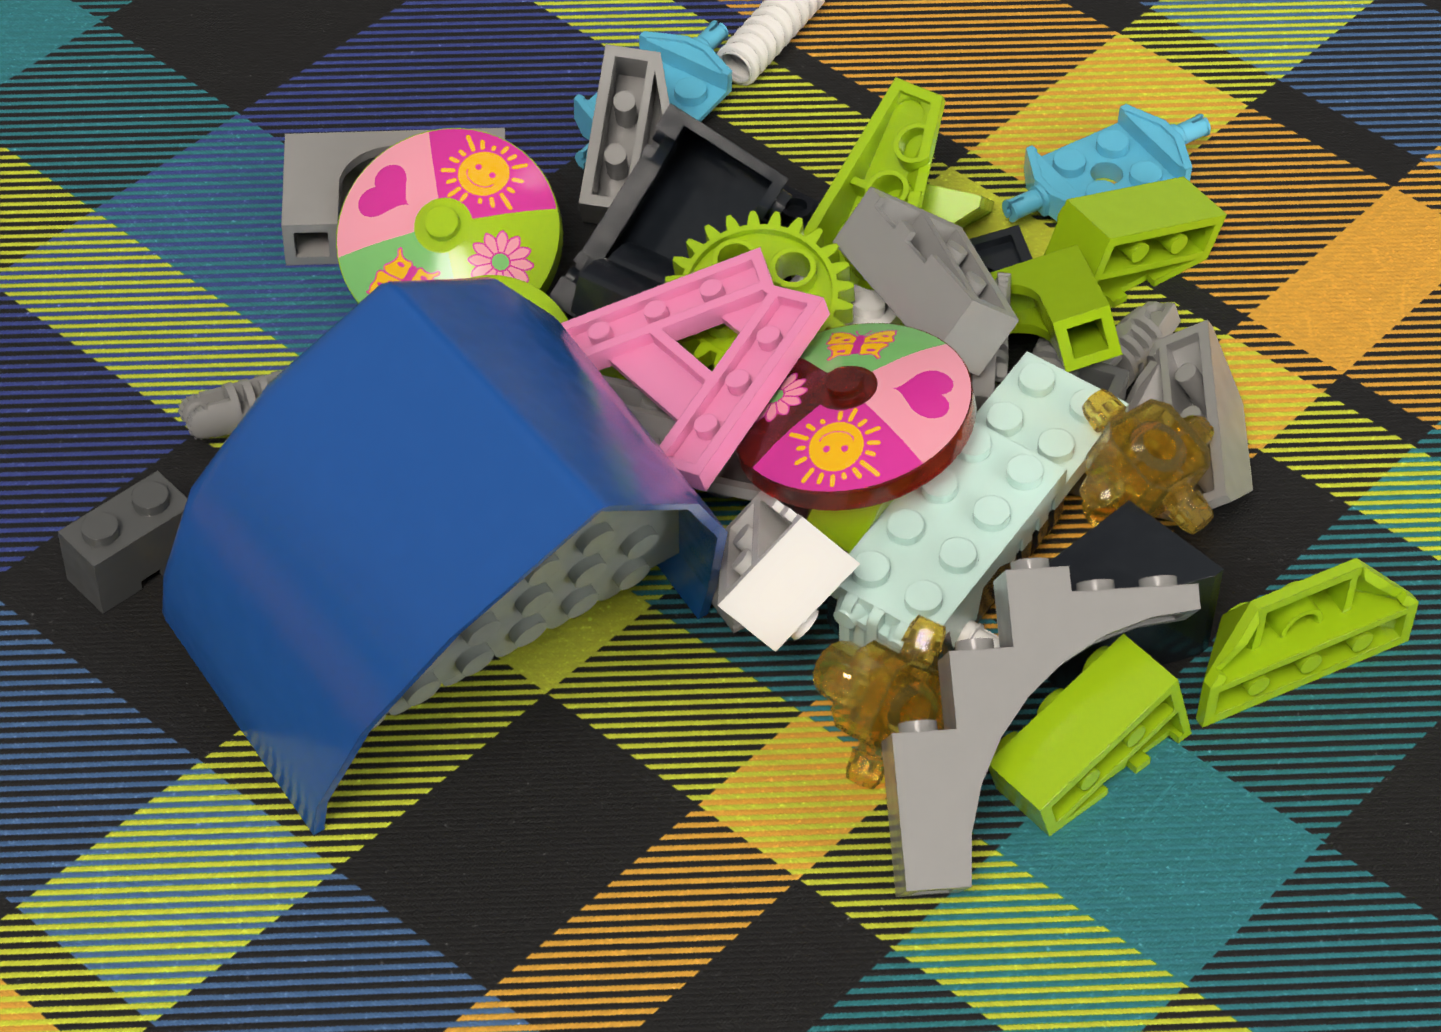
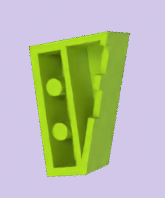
(1089, 734)

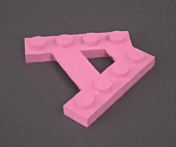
(709, 406)

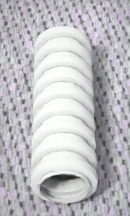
(765, 36)

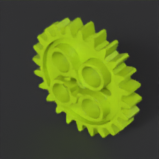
(786, 254)

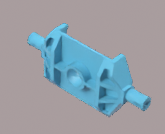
(692, 72)
(1130, 153)

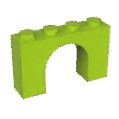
(1065, 305)

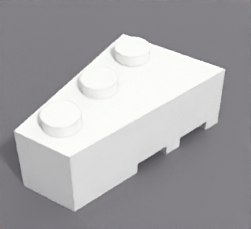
(778, 571)

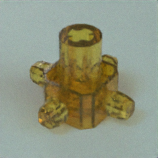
(1146, 459)
(880, 688)

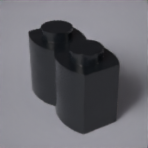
(622, 275)

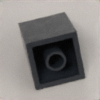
(1133, 547)

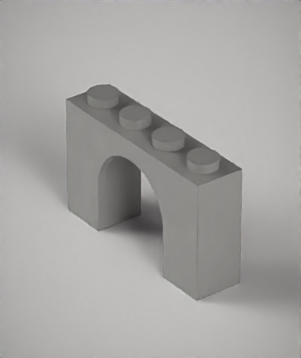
(317, 180)

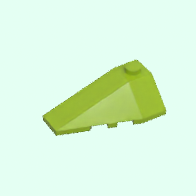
(889, 155)

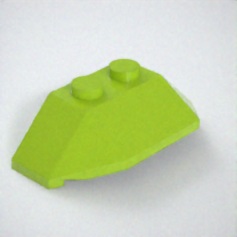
(1302, 636)

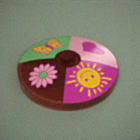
(861, 419)

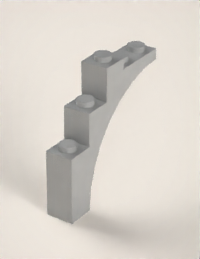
(939, 774)

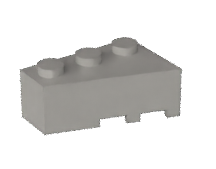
(626, 111)
(928, 275)

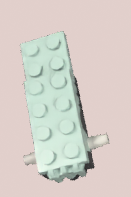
(963, 528)

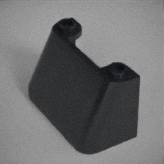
(676, 190)

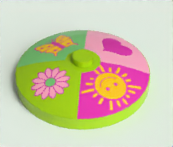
(449, 210)

